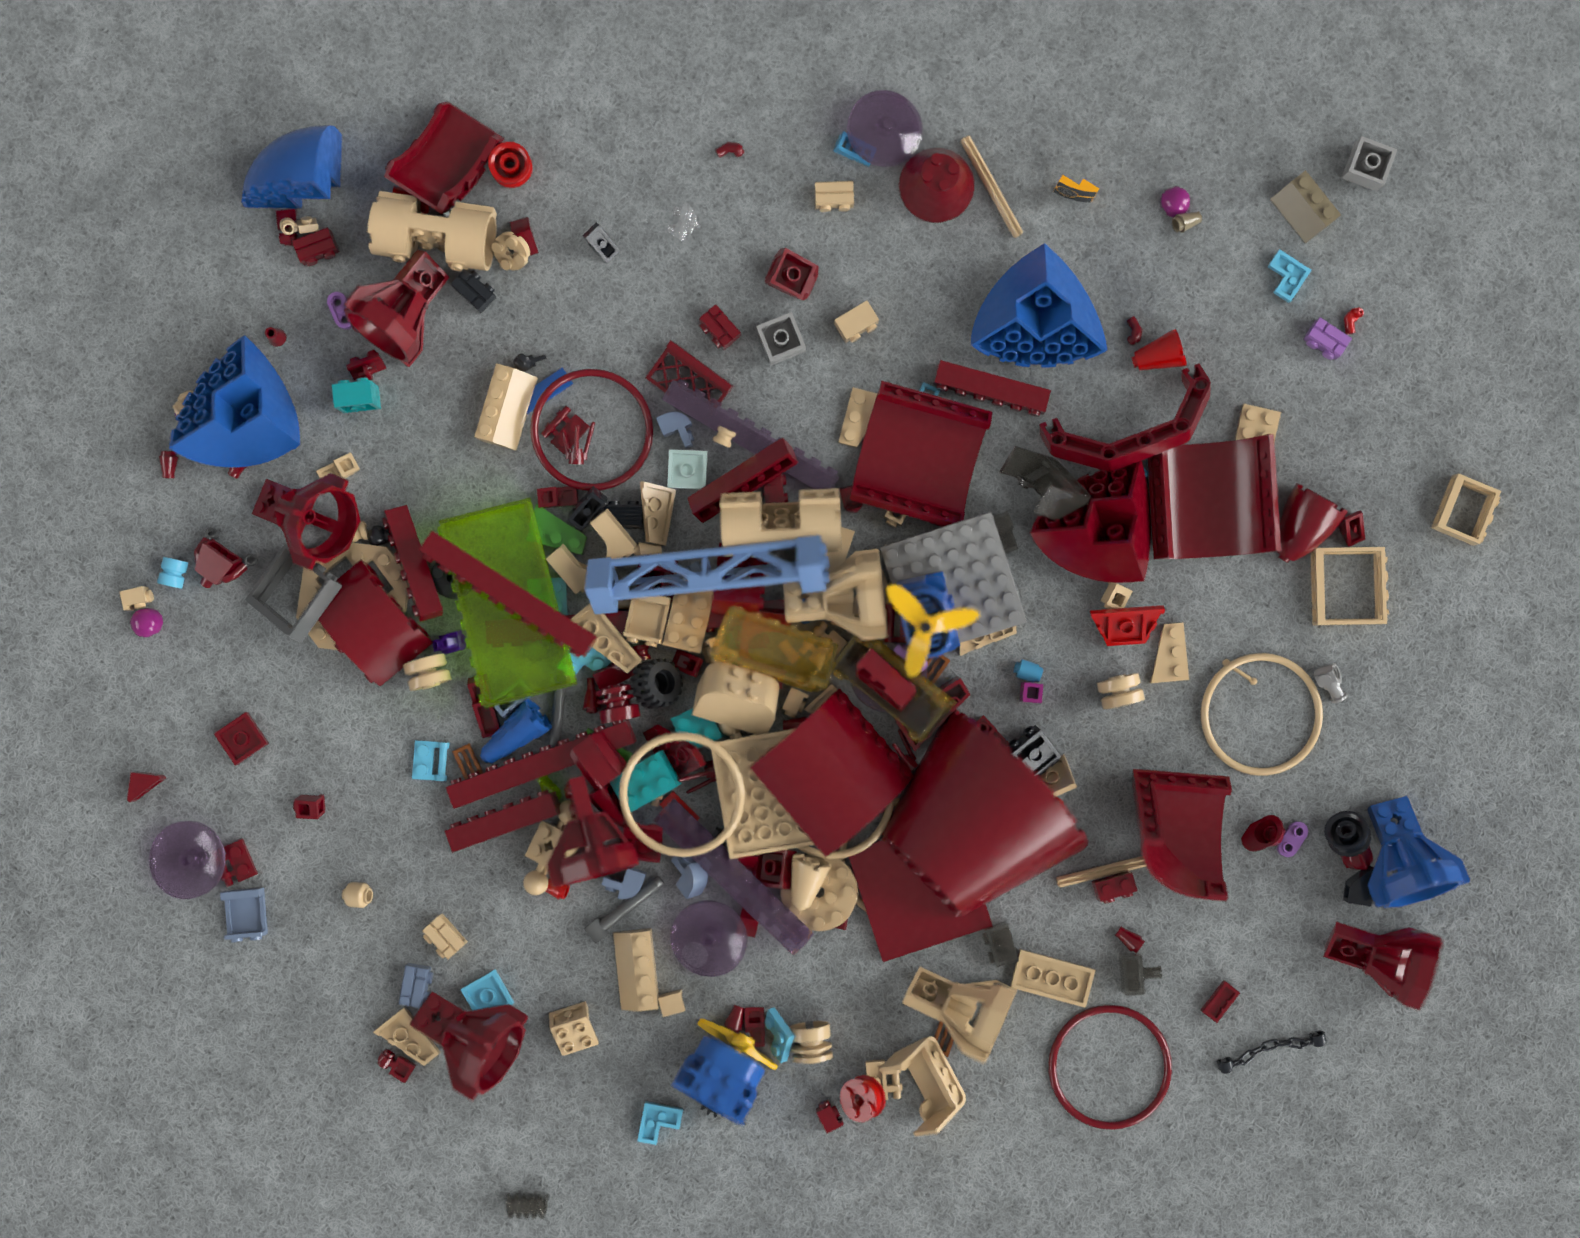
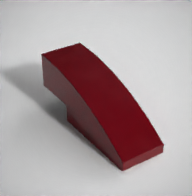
(486, 718)

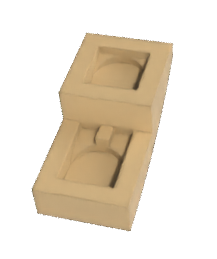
(342, 467)

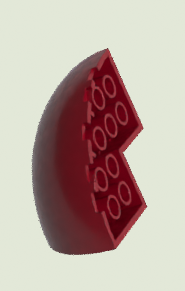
(1107, 535)

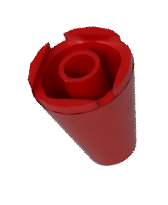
(1161, 353)

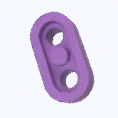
(338, 311)
(1293, 839)

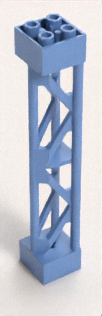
(606, 589)

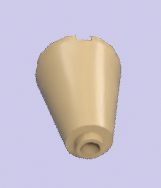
(807, 879)

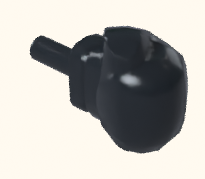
(525, 362)
(378, 535)

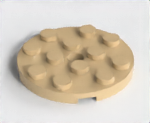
(836, 903)

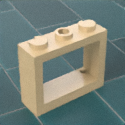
(1449, 499)

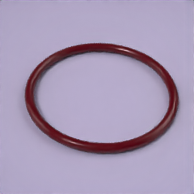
(595, 373)
(1166, 1077)

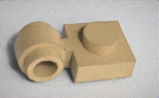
(305, 225)

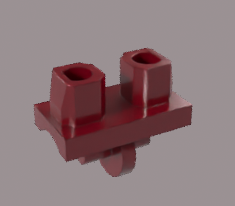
(366, 366)

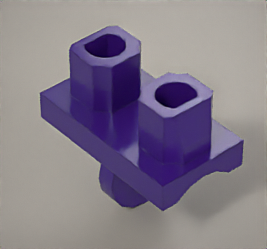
(450, 642)

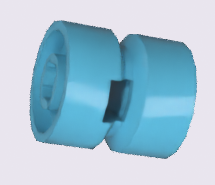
(172, 572)

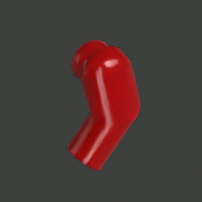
(1350, 318)

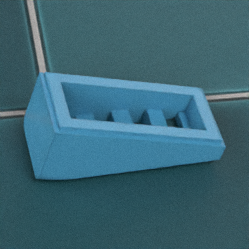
(845, 151)

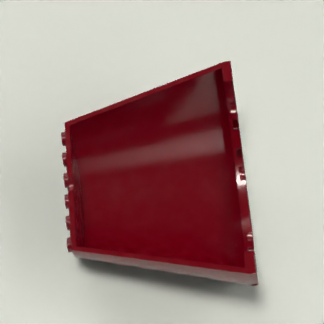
(978, 819)

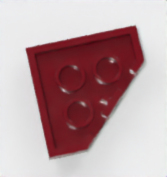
(681, 754)

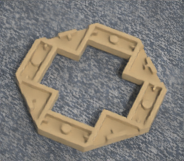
(383, 559)

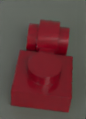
(281, 214)
(400, 1068)

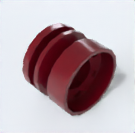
(617, 703)

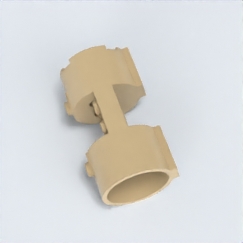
(400, 228)
(751, 522)

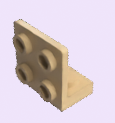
(572, 1028)

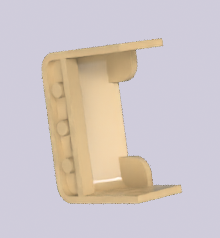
(934, 1079)

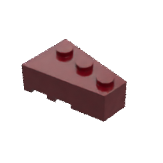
(885, 680)

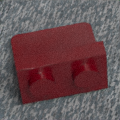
(644, 852)

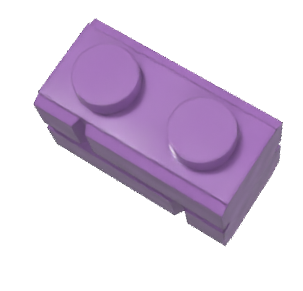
(1327, 339)

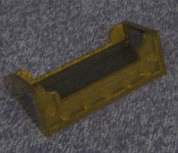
(922, 712)

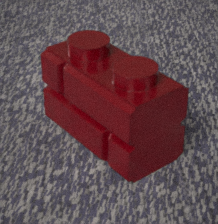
(316, 247)
(719, 327)

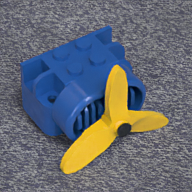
(928, 617)
(721, 1074)

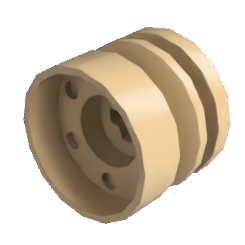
(811, 1046)

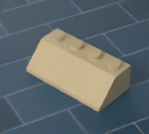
(505, 407)
(636, 970)

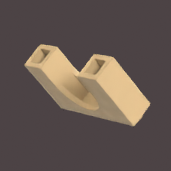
(618, 545)

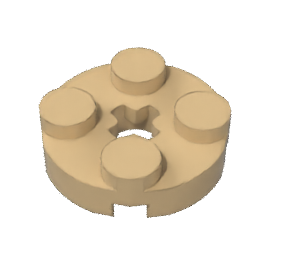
(504, 257)

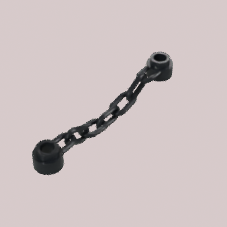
(1317, 1041)

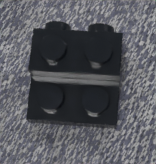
(1034, 749)

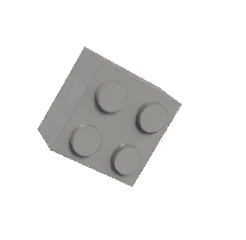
(1369, 163)
(781, 338)

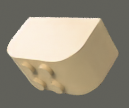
(737, 698)

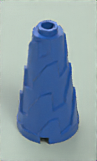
(516, 732)

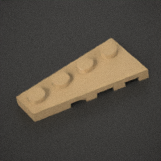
(609, 640)

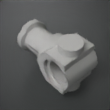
(1329, 679)

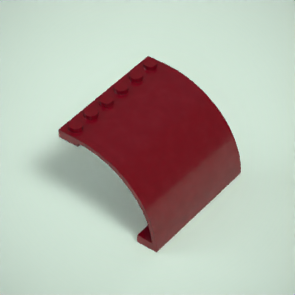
(919, 454)
(1215, 499)
(833, 773)

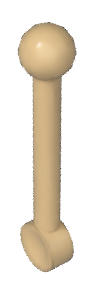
(1253, 681)

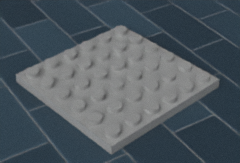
(972, 567)

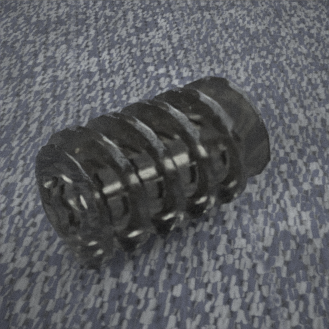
(526, 1206)

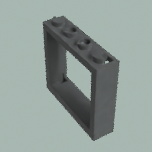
(313, 611)

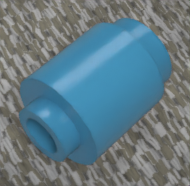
(1028, 671)

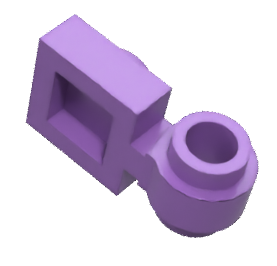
(902, 652)

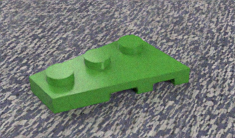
(556, 532)

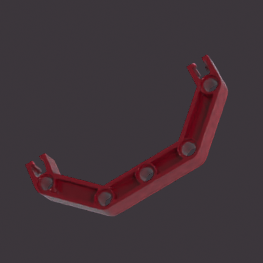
(1140, 445)

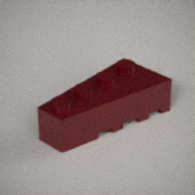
(956, 690)

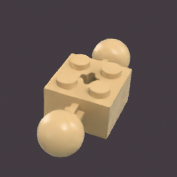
(542, 848)

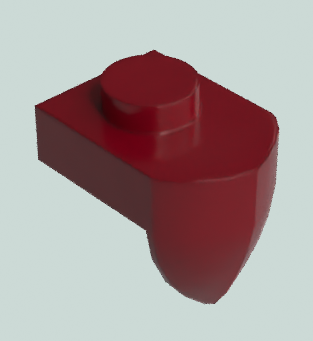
(849, 505)

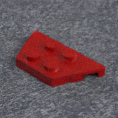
(1127, 625)

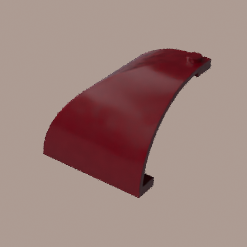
(1182, 830)

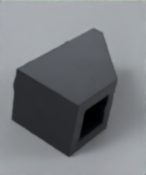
(1356, 888)

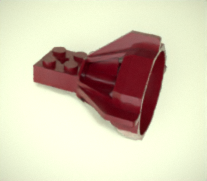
(398, 319)
(293, 510)
(590, 832)
(1381, 956)
(469, 1040)

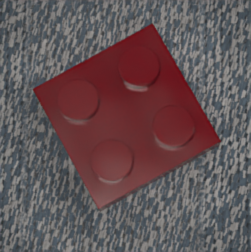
(241, 738)

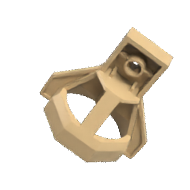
(838, 603)
(956, 1005)

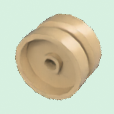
(427, 672)
(1120, 689)

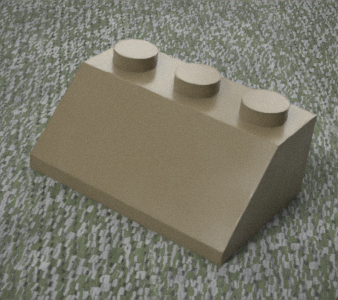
(1305, 207)

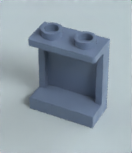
(245, 914)

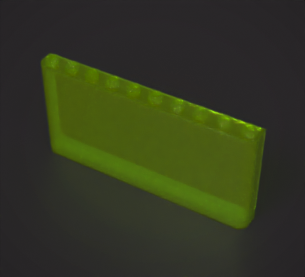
(506, 653)

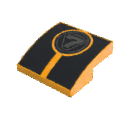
(1078, 192)

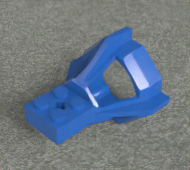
(1410, 853)

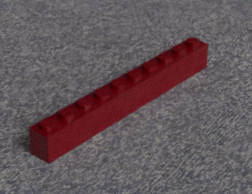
(508, 594)
(531, 765)

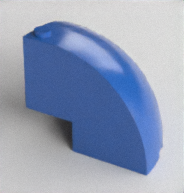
(294, 169)
(1038, 315)
(237, 412)

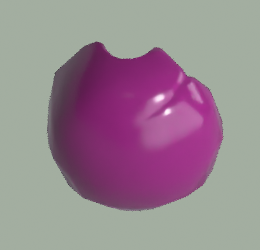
(1175, 201)
(146, 622)

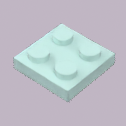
(687, 469)

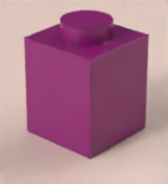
(1031, 692)

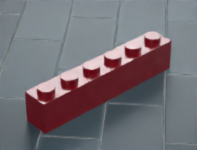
(992, 388)
(743, 478)
(414, 567)
(503, 821)

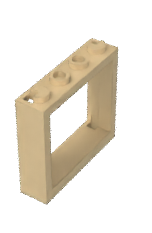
(1318, 588)

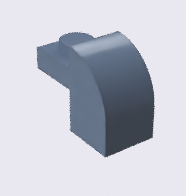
(676, 422)
(693, 876)
(629, 886)

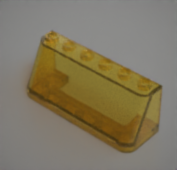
(775, 650)

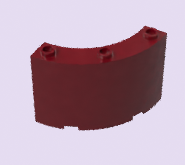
(445, 158)
(372, 626)

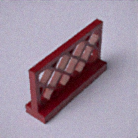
(694, 365)

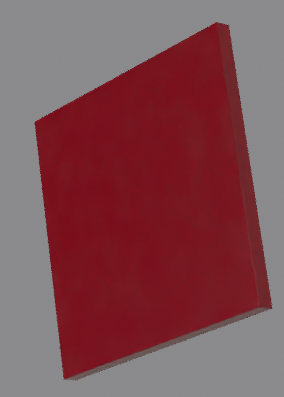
(903, 909)

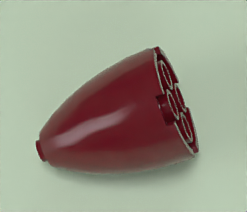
(1306, 522)

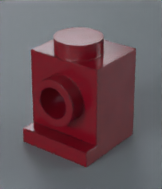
(309, 806)
(829, 1116)

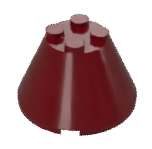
(936, 185)

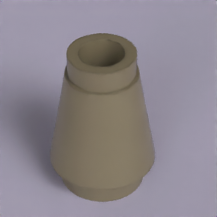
(1185, 221)

